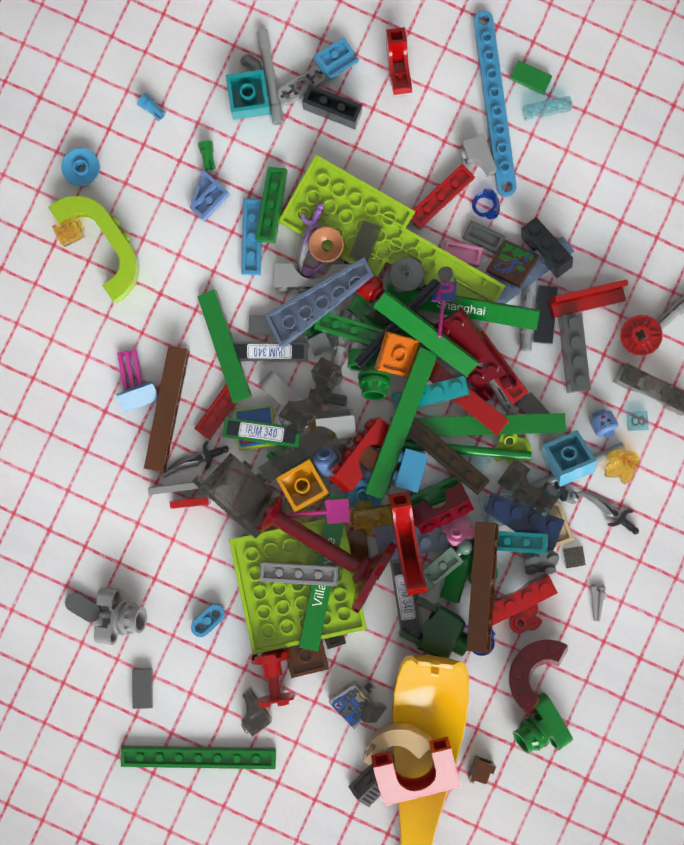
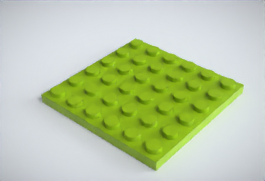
(278, 610)

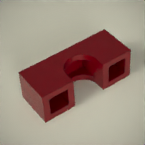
(430, 518)

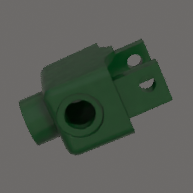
(440, 632)

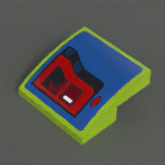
(257, 414)

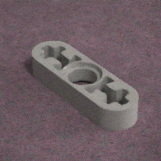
(300, 93)

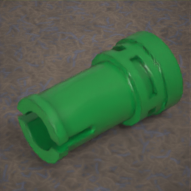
(206, 150)

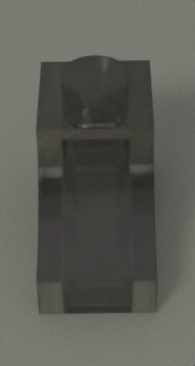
(255, 717)

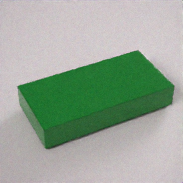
(531, 77)

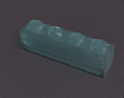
(547, 108)

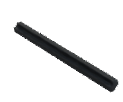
(414, 305)

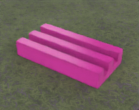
(122, 369)

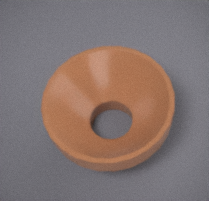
(317, 239)

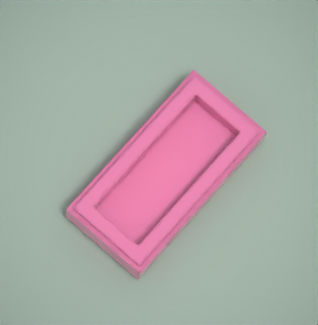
(467, 253)

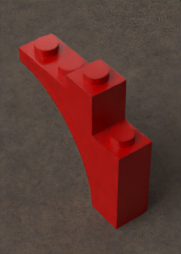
(406, 543)

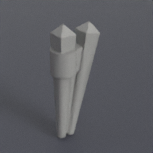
(597, 600)

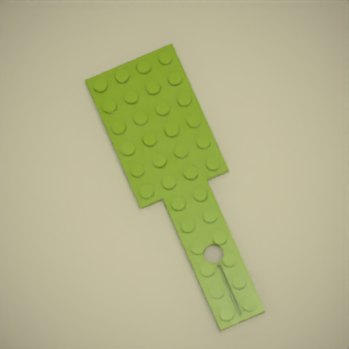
(352, 201)

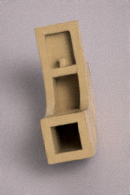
(398, 735)

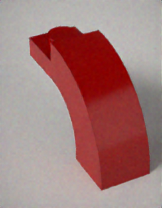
(398, 61)

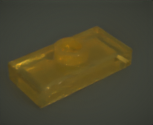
(371, 517)

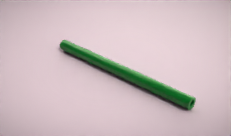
(479, 451)

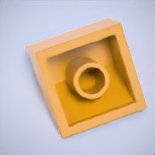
(302, 486)

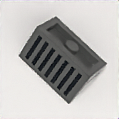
(366, 787)

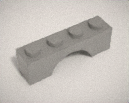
(288, 278)

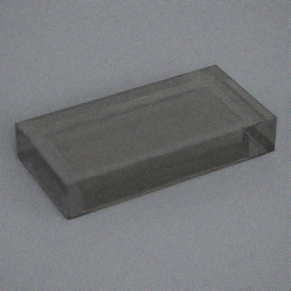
(365, 241)

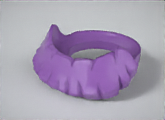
(307, 272)

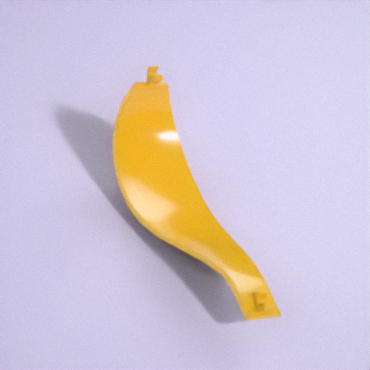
(435, 698)

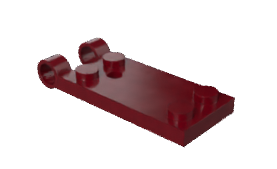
(465, 334)

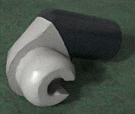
(568, 496)

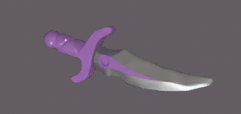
(312, 225)

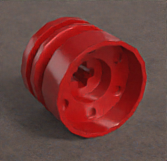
(635, 325)

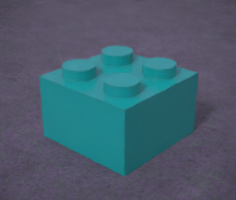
(248, 94)

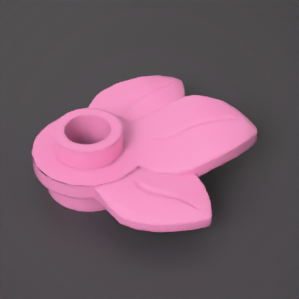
(458, 530)

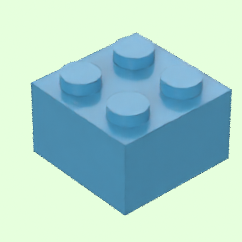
(410, 470)

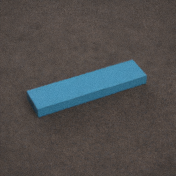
(250, 247)

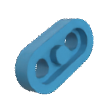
(208, 619)

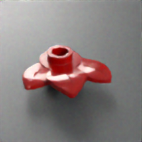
(528, 619)

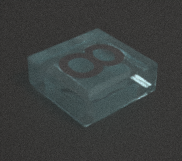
(637, 421)

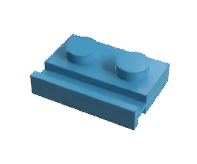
(336, 58)

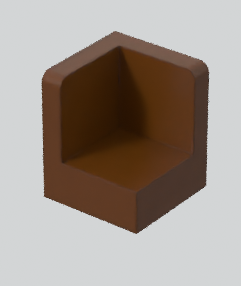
(481, 770)

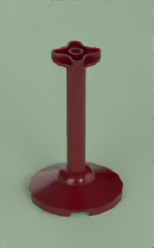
(364, 571)

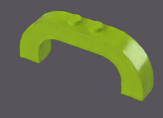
(128, 272)

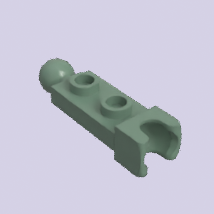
(445, 563)

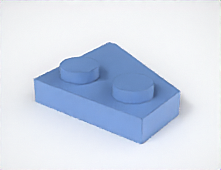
(208, 196)

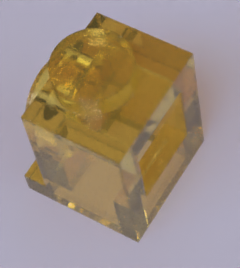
(69, 232)

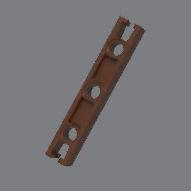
(166, 409)
(482, 587)

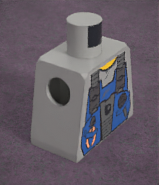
(352, 701)

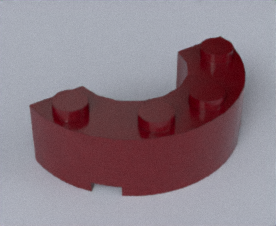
(525, 663)

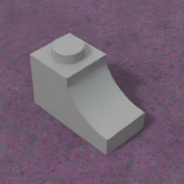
(478, 153)
(339, 421)

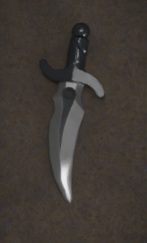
(196, 459)
(611, 511)

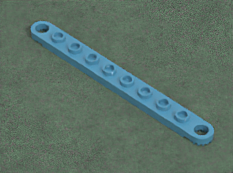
(494, 103)

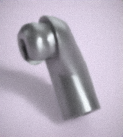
(251, 61)

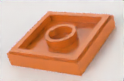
(397, 354)

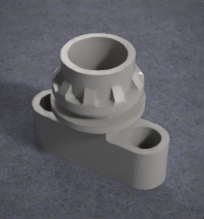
(118, 617)

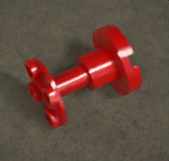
(272, 670)

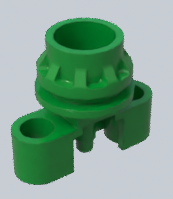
(371, 381)
(547, 726)

